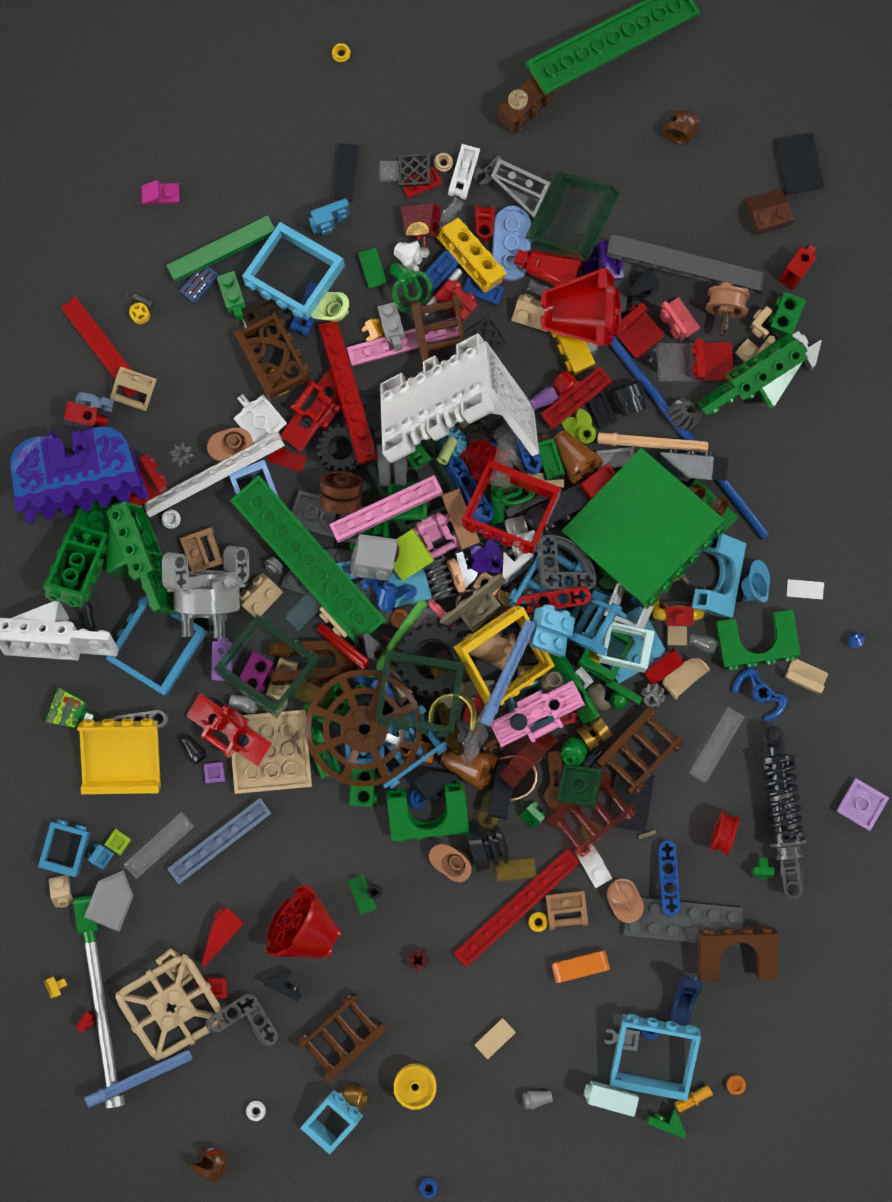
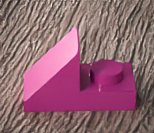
(159, 193)

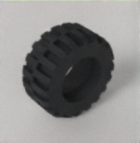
(412, 642)

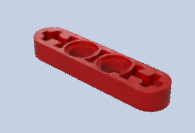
(552, 596)

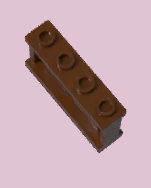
(269, 380)

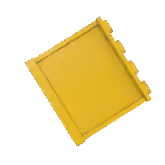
(119, 756)

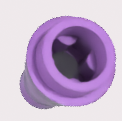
(545, 397)

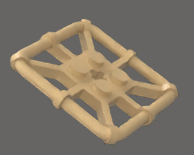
(158, 1006)

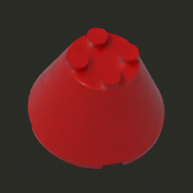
(302, 927)

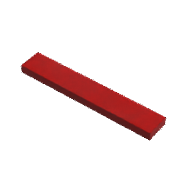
(96, 339)

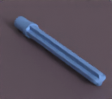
(491, 708)
(136, 1079)

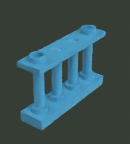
(516, 593)
(584, 639)
(439, 748)

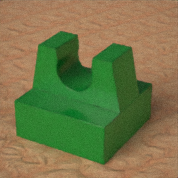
(418, 458)
(532, 815)
(763, 870)

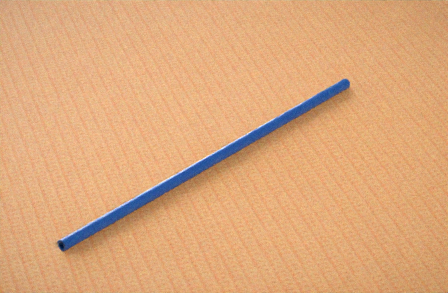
(686, 435)

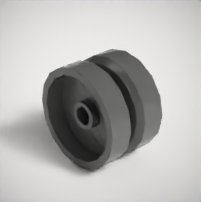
(385, 469)

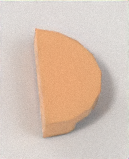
(456, 574)

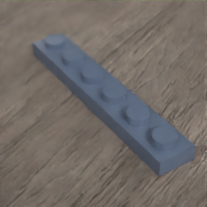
(219, 841)

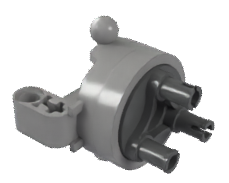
(206, 592)

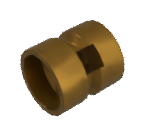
(600, 729)

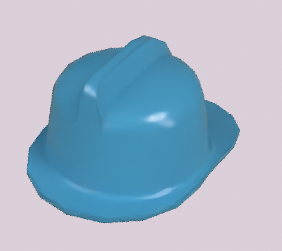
(757, 583)

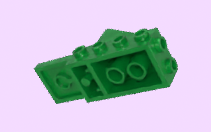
(764, 373)
(137, 554)
(79, 558)

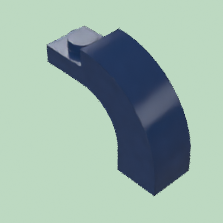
(684, 1000)

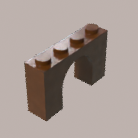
(714, 942)

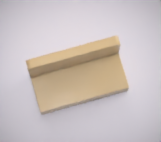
(806, 676)

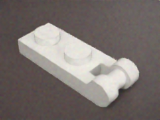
(464, 171)

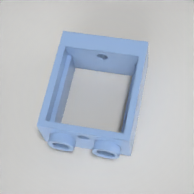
(250, 471)

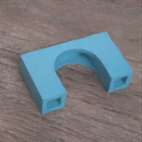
(723, 598)

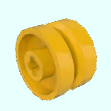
(406, 1094)

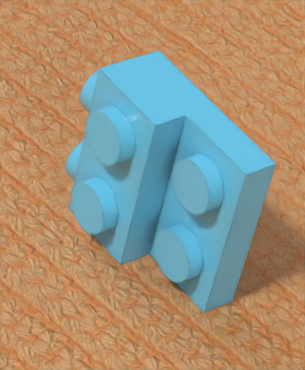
(551, 630)

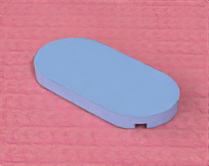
(508, 237)

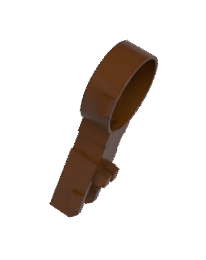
(555, 770)

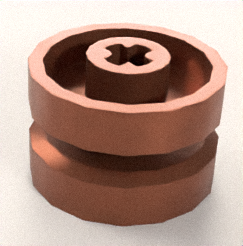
(341, 492)

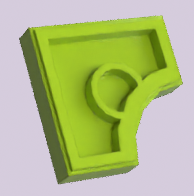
(412, 555)

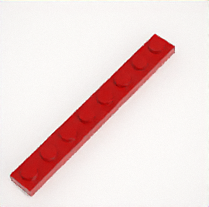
(348, 392)

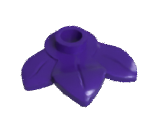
(484, 557)

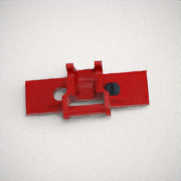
(319, 415)
(234, 725)

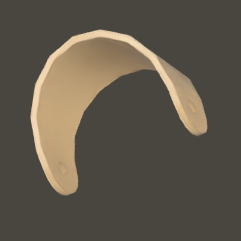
(685, 676)
(535, 778)

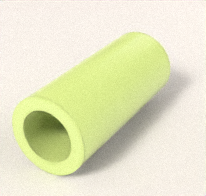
(447, 450)

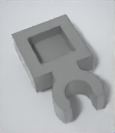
(631, 1039)

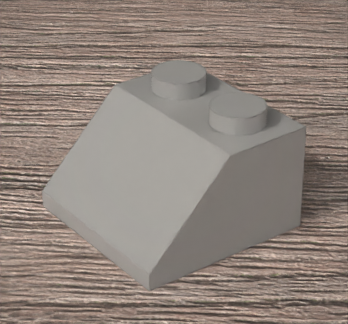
(373, 557)

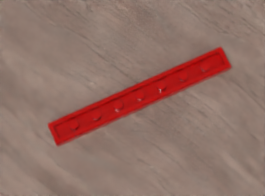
(516, 907)

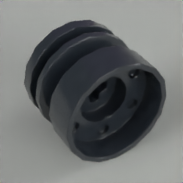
(488, 848)

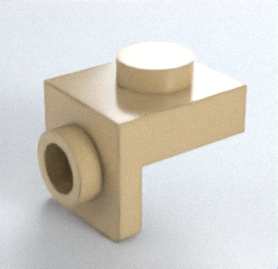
(760, 317)
(60, 891)

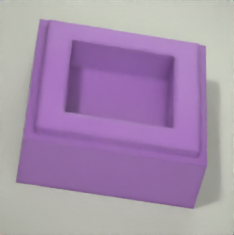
(214, 772)

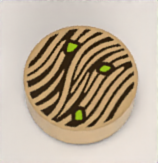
(518, 100)

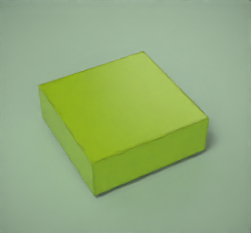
(118, 842)

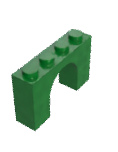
(784, 646)
(405, 826)

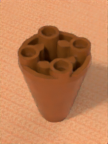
(576, 457)
(475, 774)

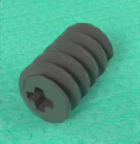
(439, 580)

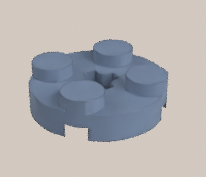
(92, 400)

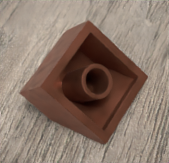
(769, 211)

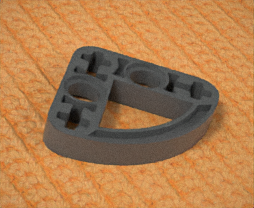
(553, 572)

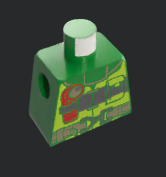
(68, 710)

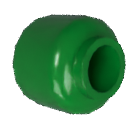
(573, 751)

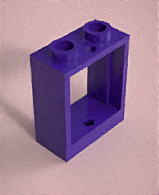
(615, 268)

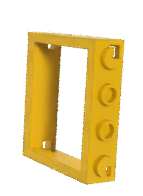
(527, 679)

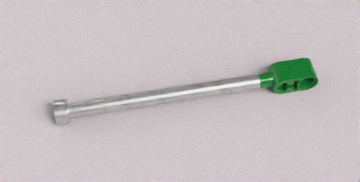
(88, 930)

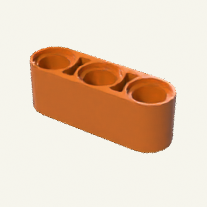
(580, 966)

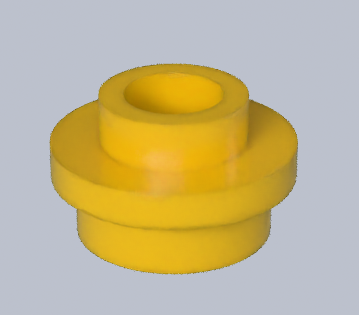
(341, 47)
(543, 926)

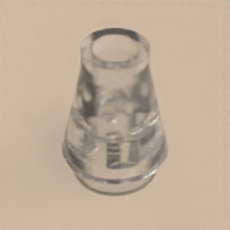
(705, 643)

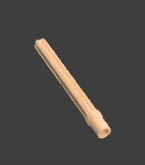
(652, 442)

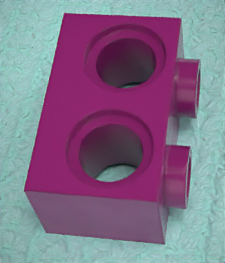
(251, 673)

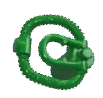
(405, 277)
(499, 500)

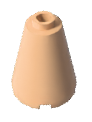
(495, 649)

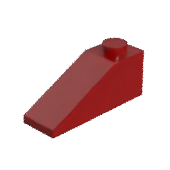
(222, 931)

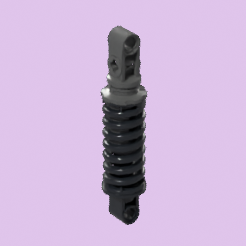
(787, 831)

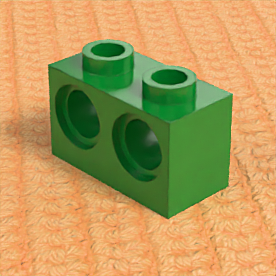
(790, 316)
(355, 790)

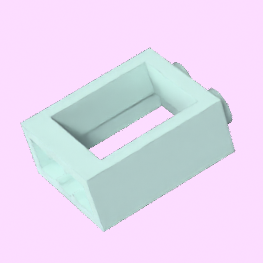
(647, 637)
(611, 1098)

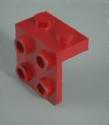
(638, 331)
(711, 360)
(477, 457)
(153, 481)

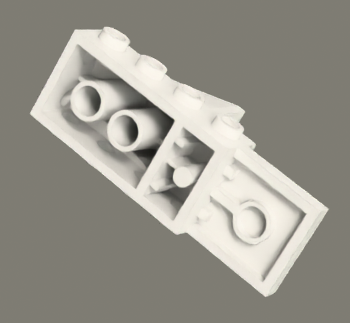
(50, 635)

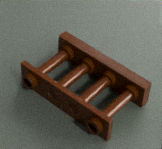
(422, 328)
(622, 746)
(359, 1042)

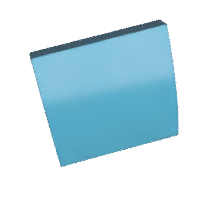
(419, 580)

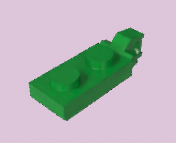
(232, 294)
(329, 760)

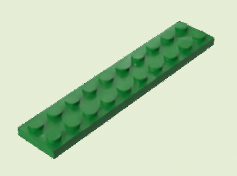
(608, 41)
(307, 559)

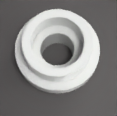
(249, 1110)

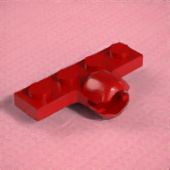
(574, 394)

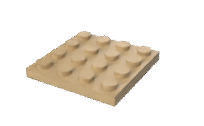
(285, 762)

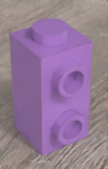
(219, 649)

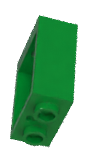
(599, 670)

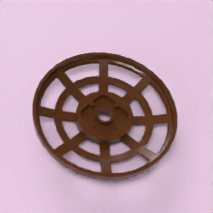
(350, 728)

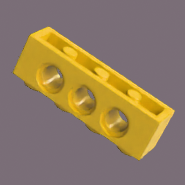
(471, 255)

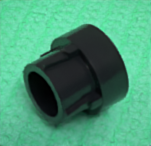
(629, 397)

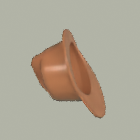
(228, 443)
(451, 862)
(625, 900)

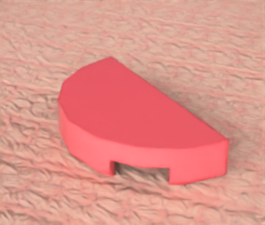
(439, 611)

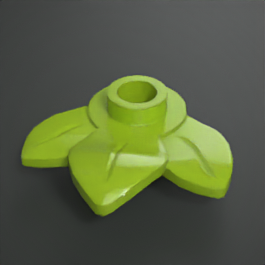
(578, 425)

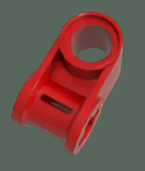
(484, 220)

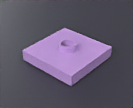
(862, 804)

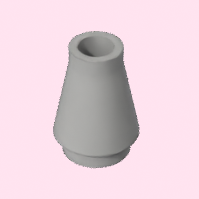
(243, 703)
(535, 1099)

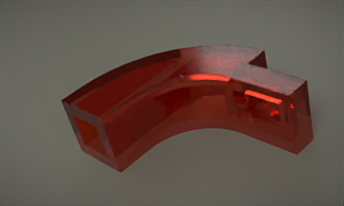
(527, 758)

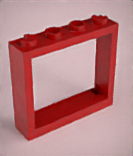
(524, 481)

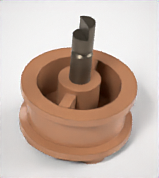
(727, 303)

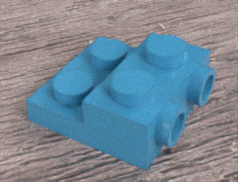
(323, 218)

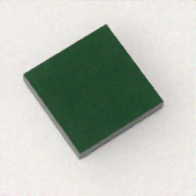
(579, 785)

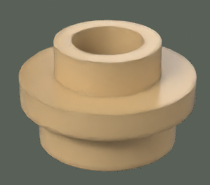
(443, 156)

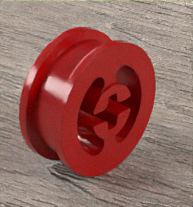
(724, 833)

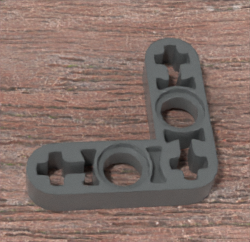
(249, 1014)

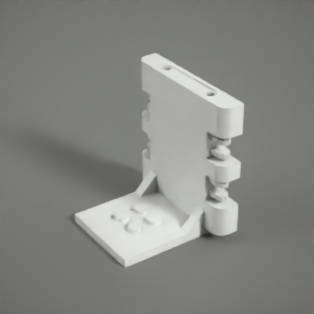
(449, 393)

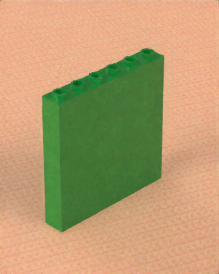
(645, 528)

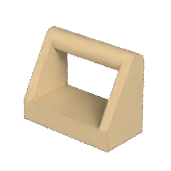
(136, 382)

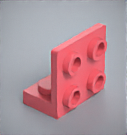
(678, 319)

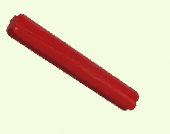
(343, 646)

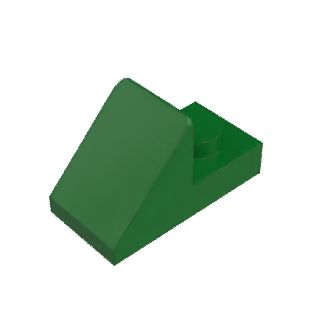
(672, 1126)

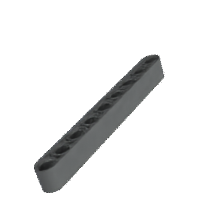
(684, 264)

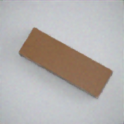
(456, 508)

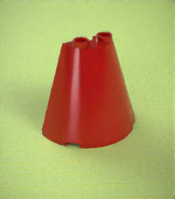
(584, 308)

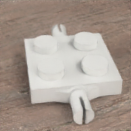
(259, 418)

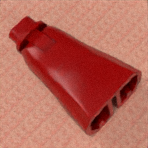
(548, 266)

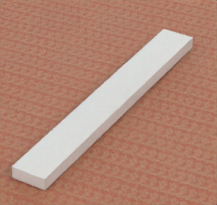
(214, 474)

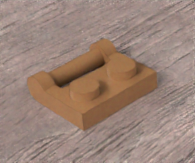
(196, 553)
(564, 904)

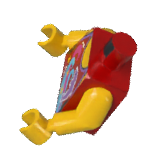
(676, 613)

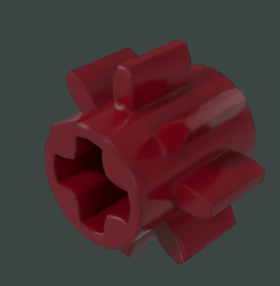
(412, 959)

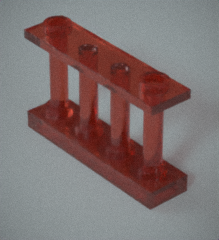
(558, 818)

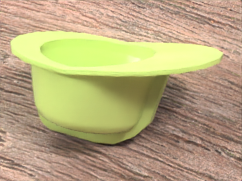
(332, 307)

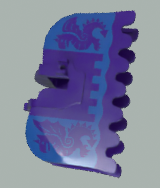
(53, 479)

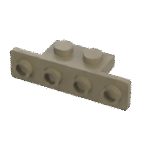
(478, 606)

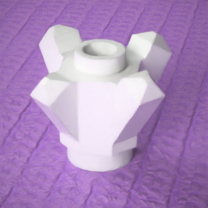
(410, 254)

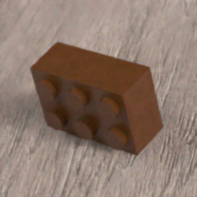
(516, 119)

